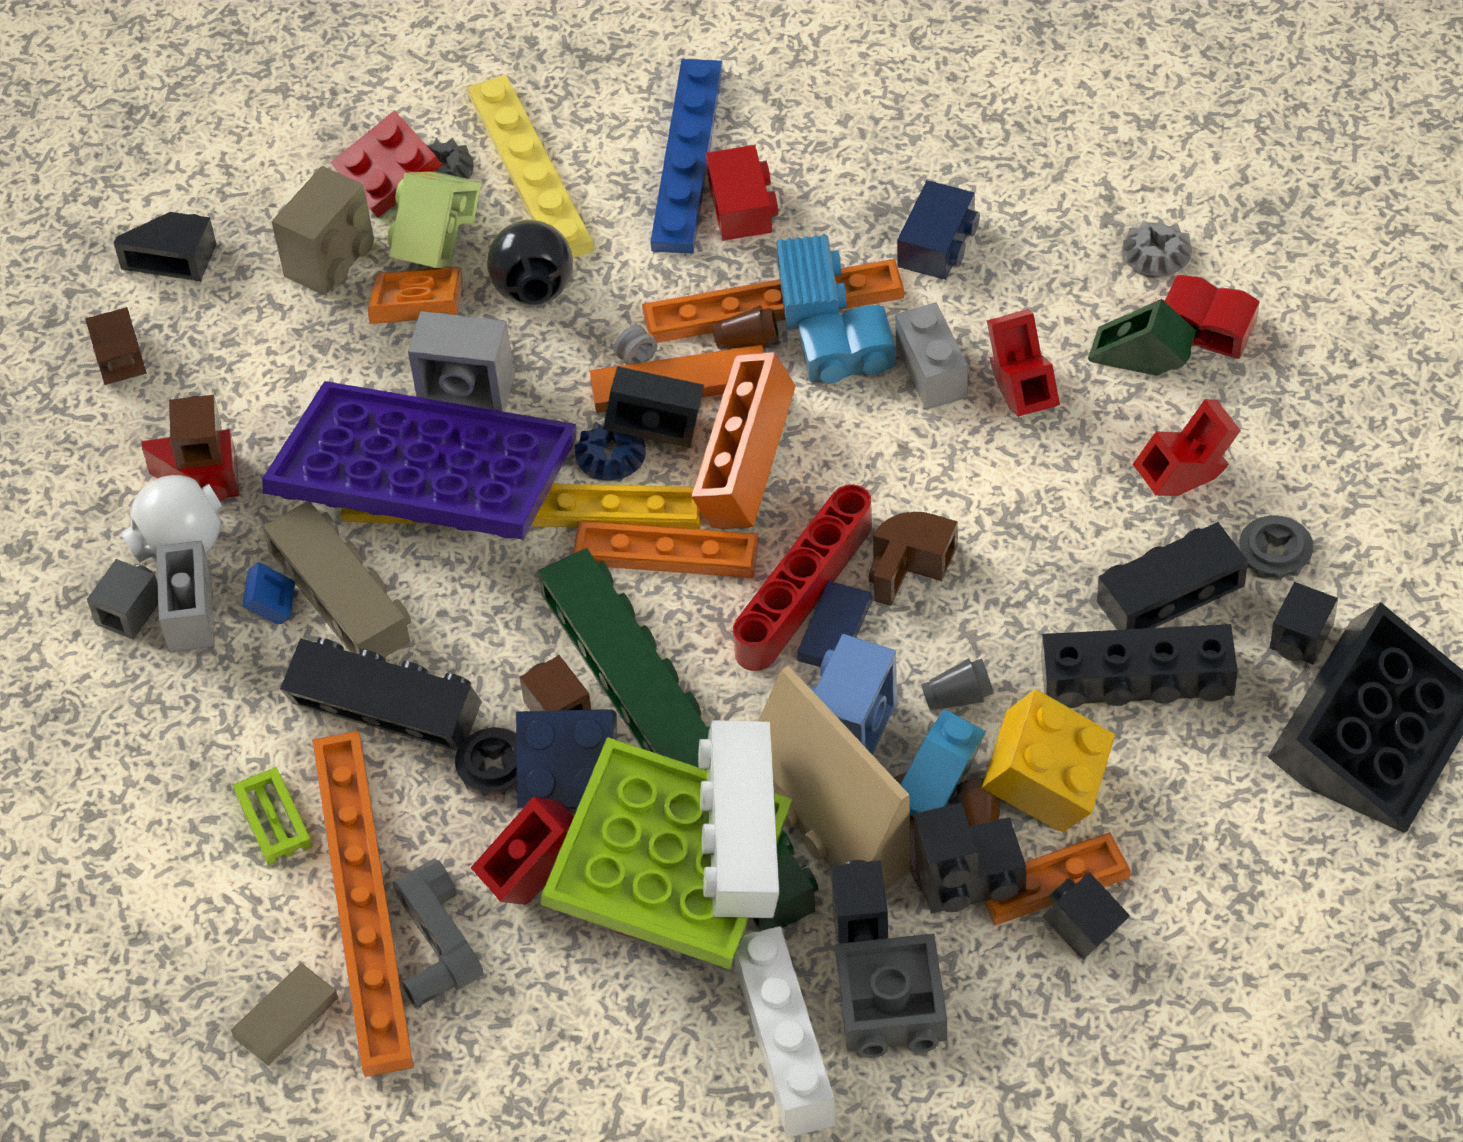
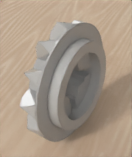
(1148, 258)

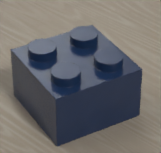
(559, 752)

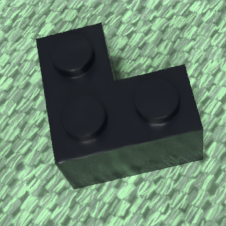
(966, 862)

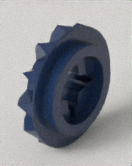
(623, 462)

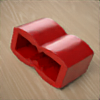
(1219, 315)

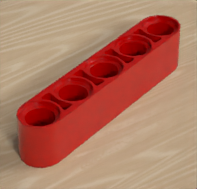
(802, 577)

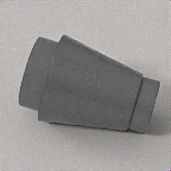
(958, 686)

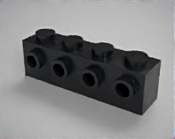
(1139, 665)
(381, 693)

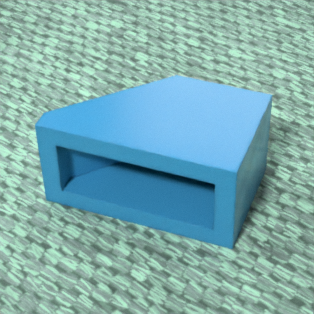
(941, 762)

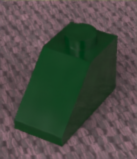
(1144, 340)

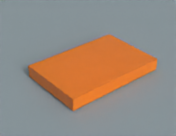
(403, 294)

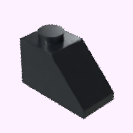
(168, 246)

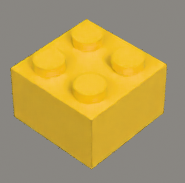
(1048, 761)

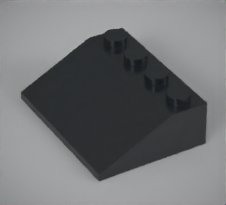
(1376, 721)

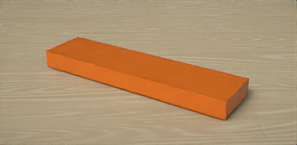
(706, 368)
(669, 548)

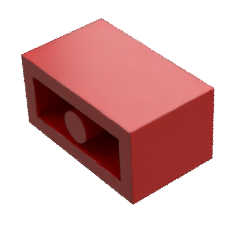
(740, 192)
(525, 851)

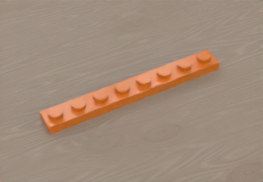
(362, 905)

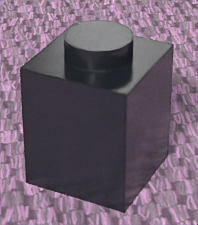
(1303, 623)
(1084, 914)

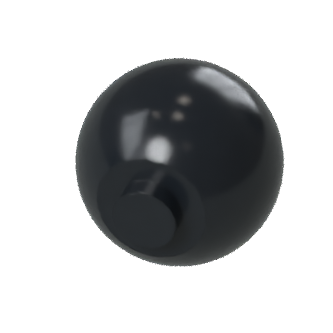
(530, 262)

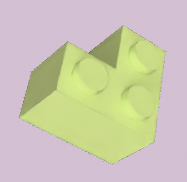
(430, 216)

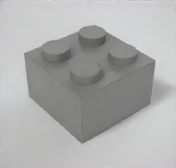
(462, 360)

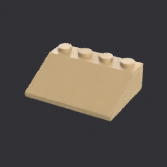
(837, 788)

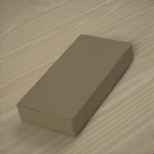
(284, 1014)

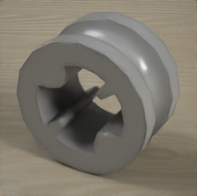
(635, 345)

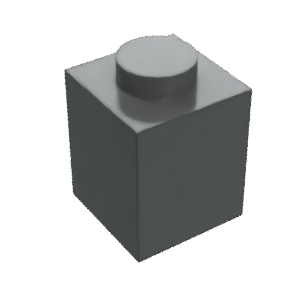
(124, 598)

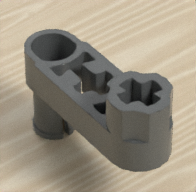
(421, 896)

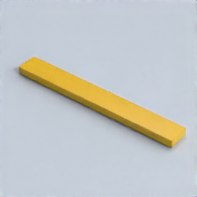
(599, 503)

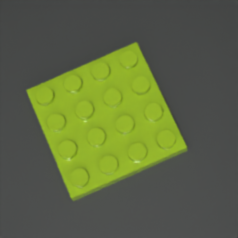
(639, 856)

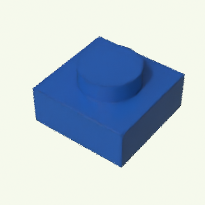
(268, 593)

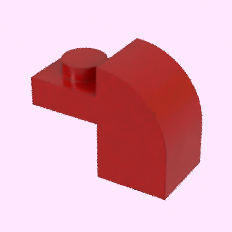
(1018, 366)
(1188, 458)

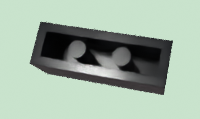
(1172, 579)

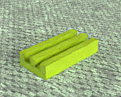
(285, 845)

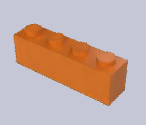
(743, 441)

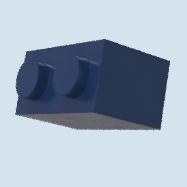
(937, 230)

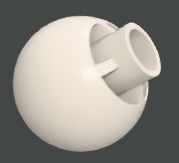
(170, 513)

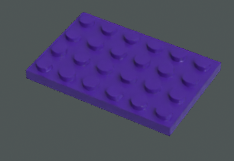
(421, 460)

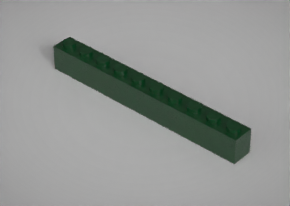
(648, 693)

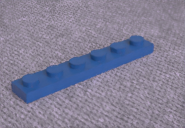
(685, 156)

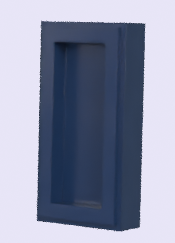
(837, 613)

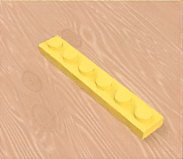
(528, 161)

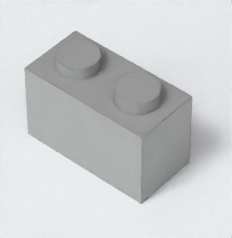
(931, 355)
(185, 596)

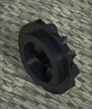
(493, 744)

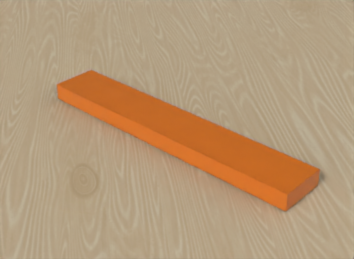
(696, 313)

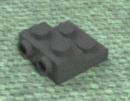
(891, 994)

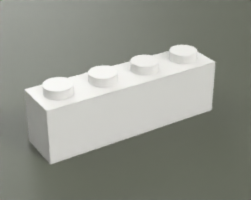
(740, 819)
(784, 1033)

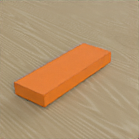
(1046, 873)

